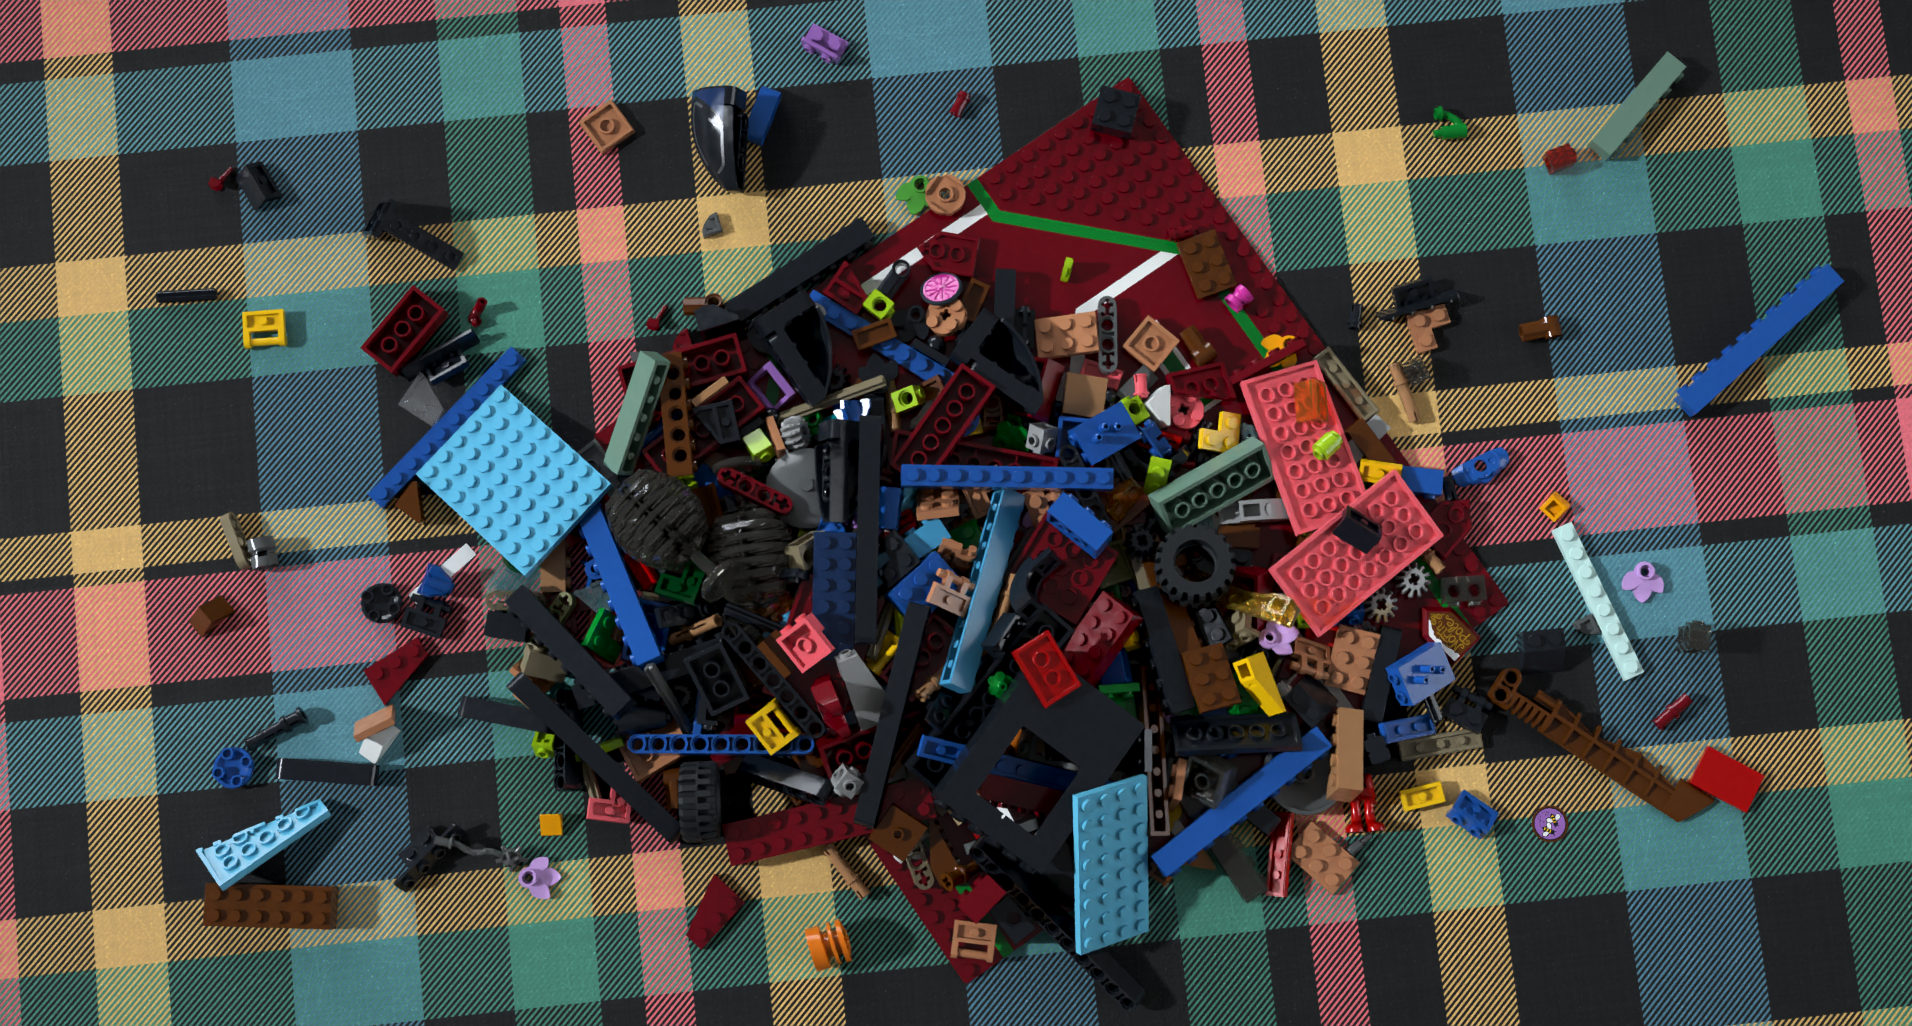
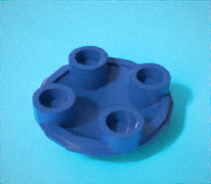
(233, 767)

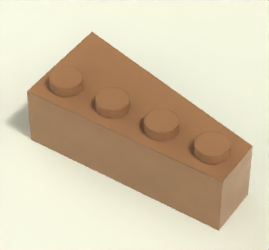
(1346, 755)

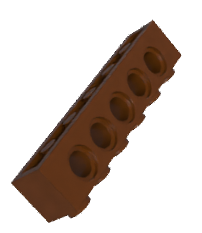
(688, 467)

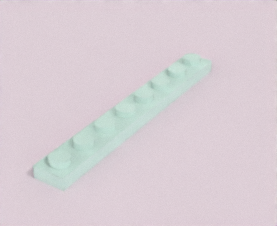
(1597, 601)

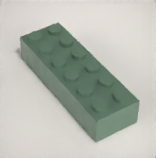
(1212, 485)

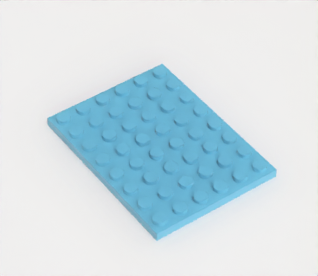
(514, 480)

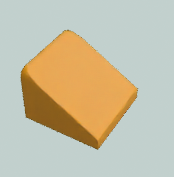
(1554, 506)
(551, 824)

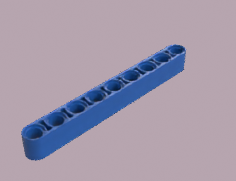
(711, 745)

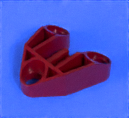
(830, 708)

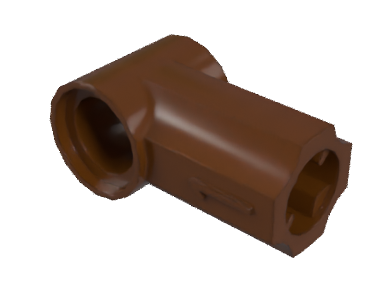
(693, 303)
(1545, 328)
(1201, 351)
(671, 782)

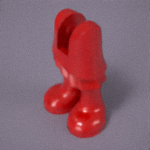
(1368, 797)

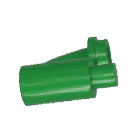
(1448, 132)

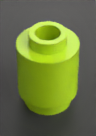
(1327, 445)

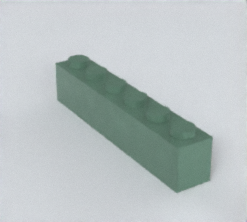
(1636, 106)
(636, 413)

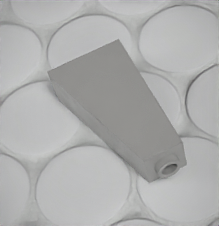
(862, 689)

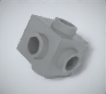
(1041, 438)
(847, 781)

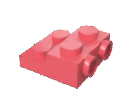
(805, 641)

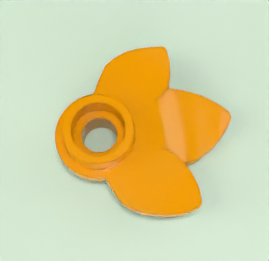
(1274, 341)

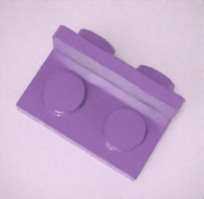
(824, 44)

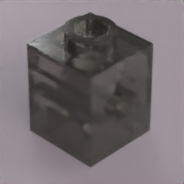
(1416, 370)

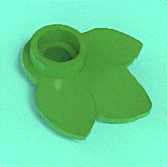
(915, 197)

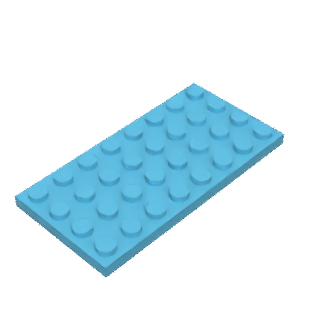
(1110, 863)

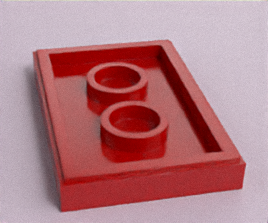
(1046, 668)
(1726, 779)

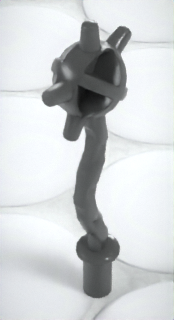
(509, 857)

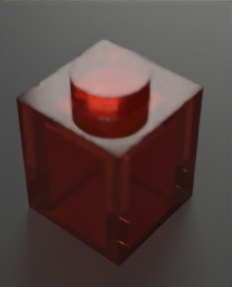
(1559, 158)

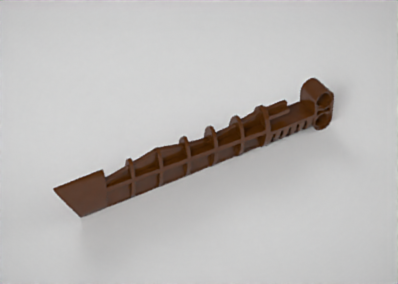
(1616, 762)

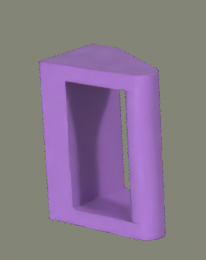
(778, 379)

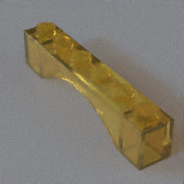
(1269, 607)

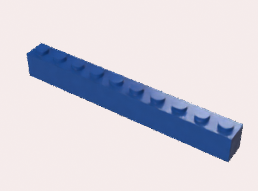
(1758, 340)
(1007, 478)
(620, 588)
(1238, 803)

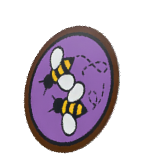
(1549, 823)

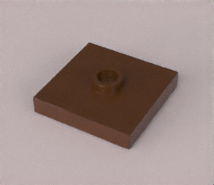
(898, 832)

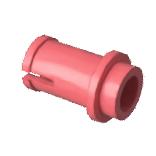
(1141, 386)

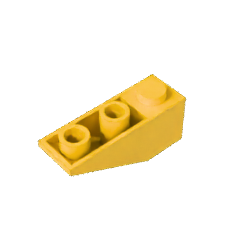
(1259, 683)

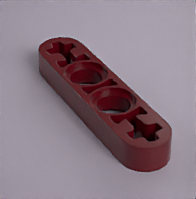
(756, 488)

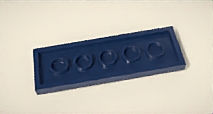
(835, 587)

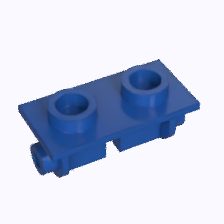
(1149, 434)

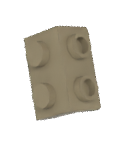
(1241, 630)

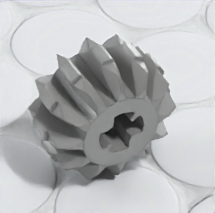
(795, 433)
(1418, 586)
(1387, 605)

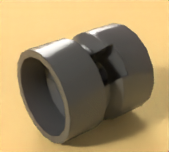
(259, 546)

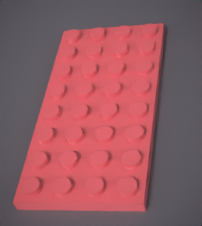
(1308, 486)
(1333, 577)

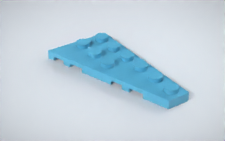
(255, 845)

